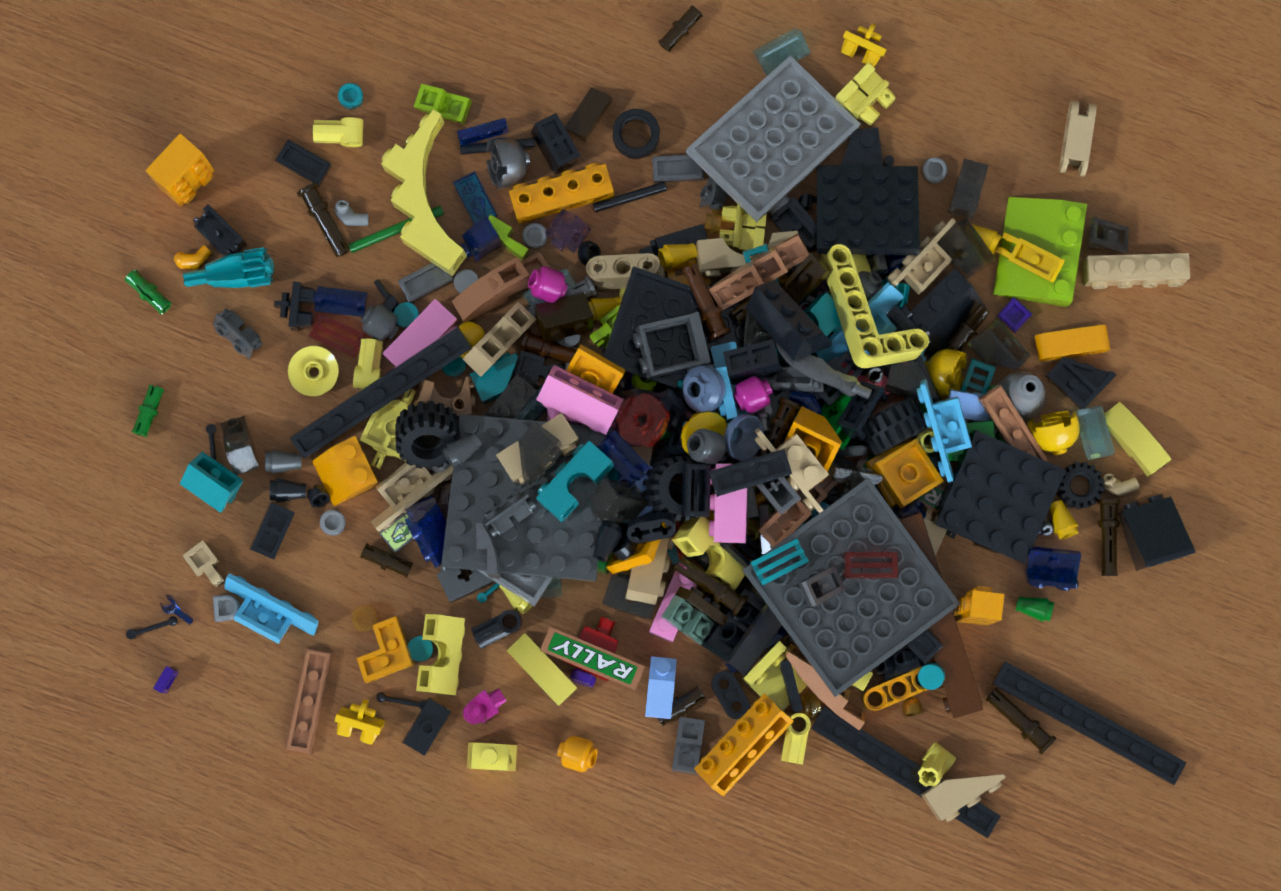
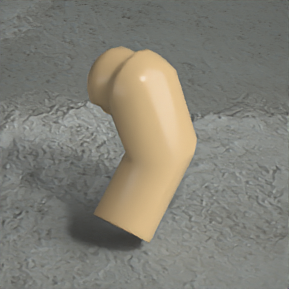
(1117, 487)

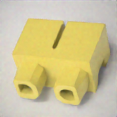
(863, 92)
(746, 231)

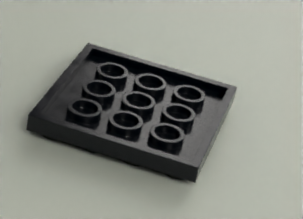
(868, 209)
(999, 496)

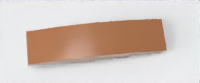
(759, 271)
(780, 526)
(838, 704)

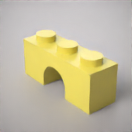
(694, 540)
(443, 674)

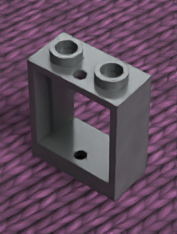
(696, 337)

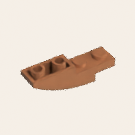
(496, 286)

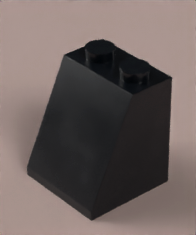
(1154, 532)

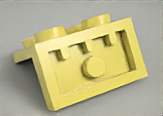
(768, 679)

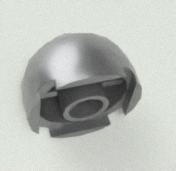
(507, 161)

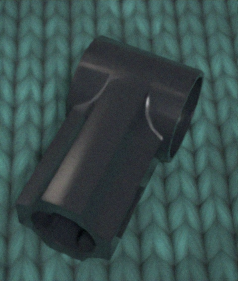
(495, 629)

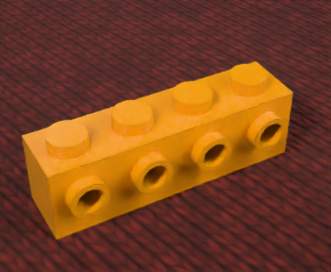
(563, 192)
(980, 607)
(743, 744)

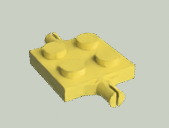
(381, 429)

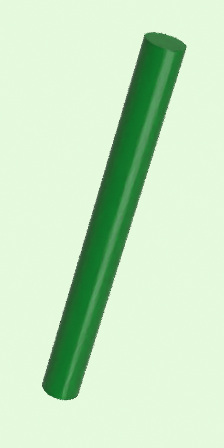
(386, 233)

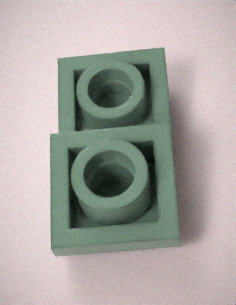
(687, 619)

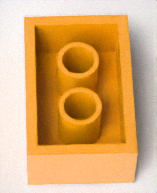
(180, 170)

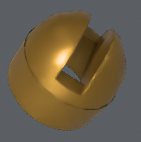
(912, 707)

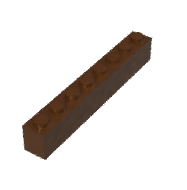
(959, 680)

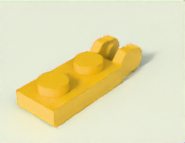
(1032, 258)

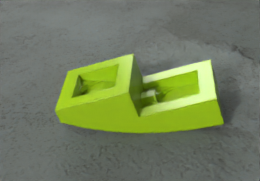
(448, 105)
(505, 232)

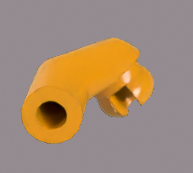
(192, 261)

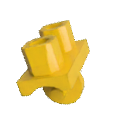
(852, 42)
(361, 718)

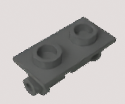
(712, 195)
(229, 324)
(793, 380)
(516, 506)

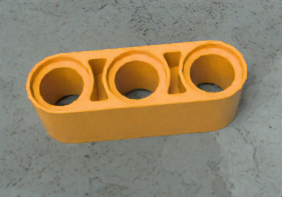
(1072, 343)
(885, 692)

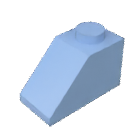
(660, 687)

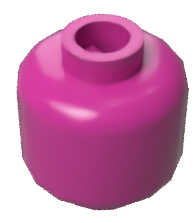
(547, 284)
(752, 394)

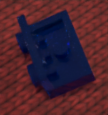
(1053, 568)

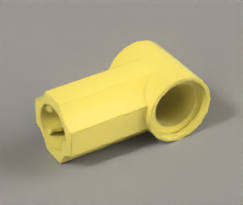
(346, 132)
(369, 363)
(795, 742)
(936, 764)

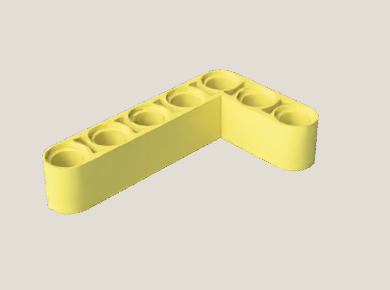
(861, 317)

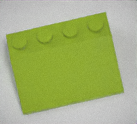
(1053, 227)

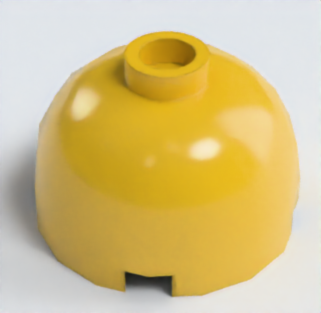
(946, 370)
(1055, 431)

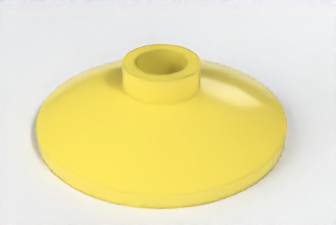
(304, 362)

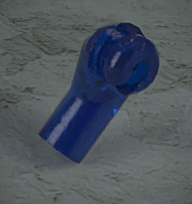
(807, 400)

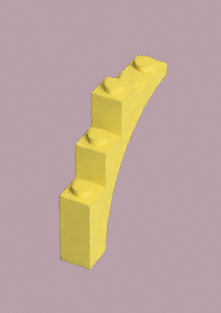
(411, 197)

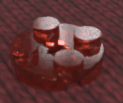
(656, 418)

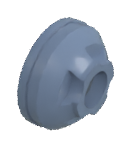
(711, 388)
(744, 446)

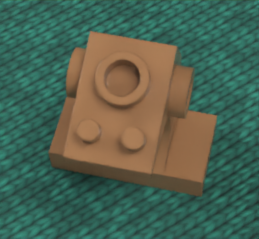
(427, 392)

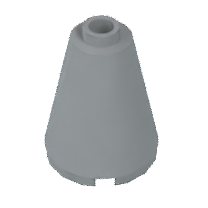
(1025, 393)

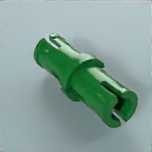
(148, 291)
(147, 411)

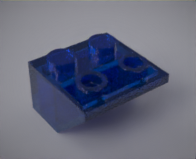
(427, 529)

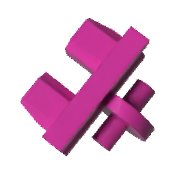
(483, 707)

